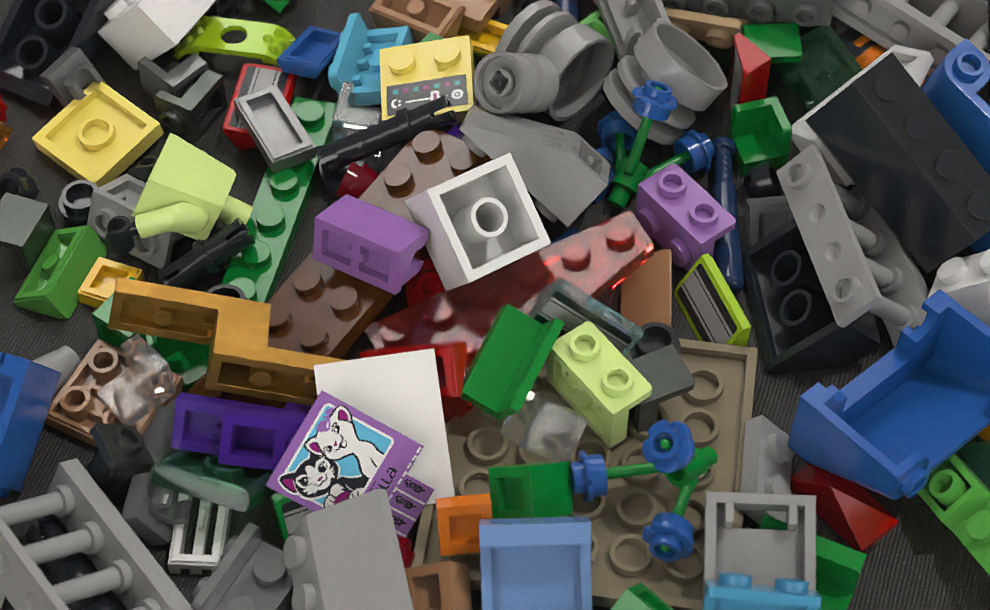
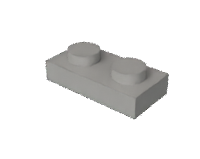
(765, 463)

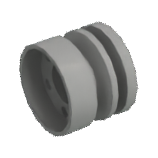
(575, 50)
(676, 60)

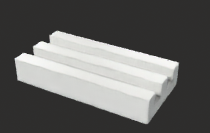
(198, 560)

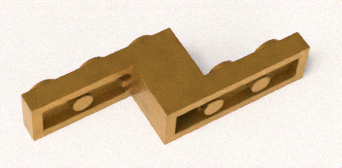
(233, 329)

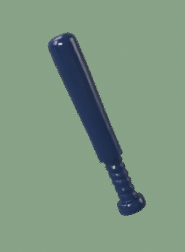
(728, 247)

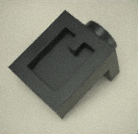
(197, 108)
(118, 459)

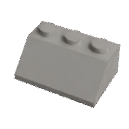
(348, 558)

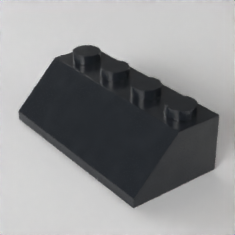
(907, 163)

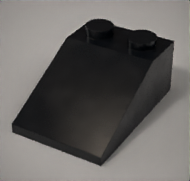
(39, 33)

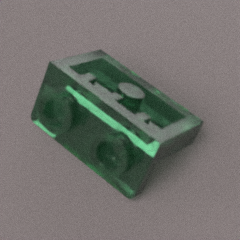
(823, 67)

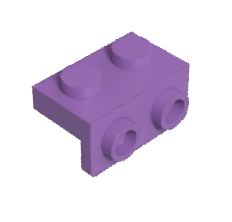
(681, 215)

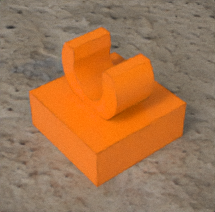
(459, 522)

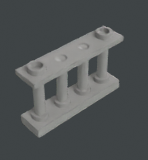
(918, 24)
(852, 248)
(95, 530)

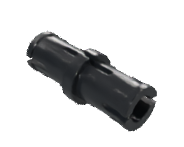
(207, 255)

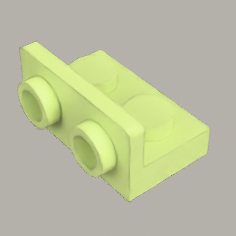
(596, 381)

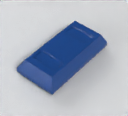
(310, 52)

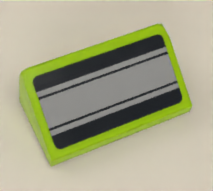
(711, 305)

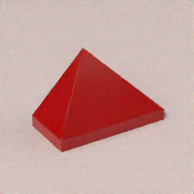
(844, 506)

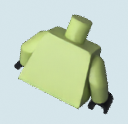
(181, 195)

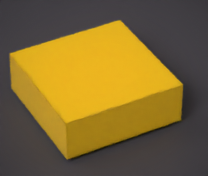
(102, 279)

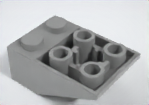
(552, 161)

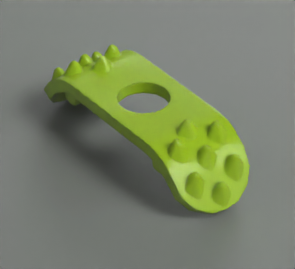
(262, 41)

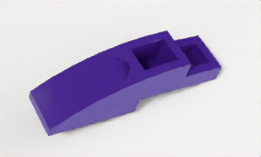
(235, 430)

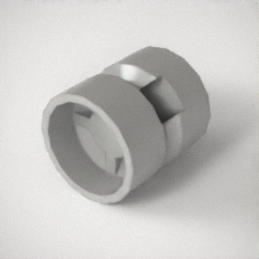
(516, 83)

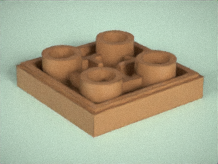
(77, 403)

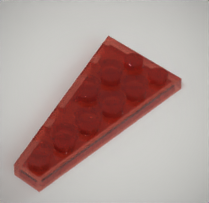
(588, 260)

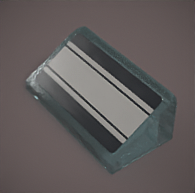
(575, 307)

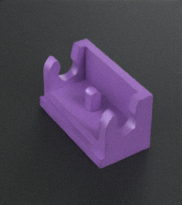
(369, 243)

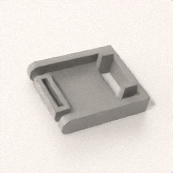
(760, 551)

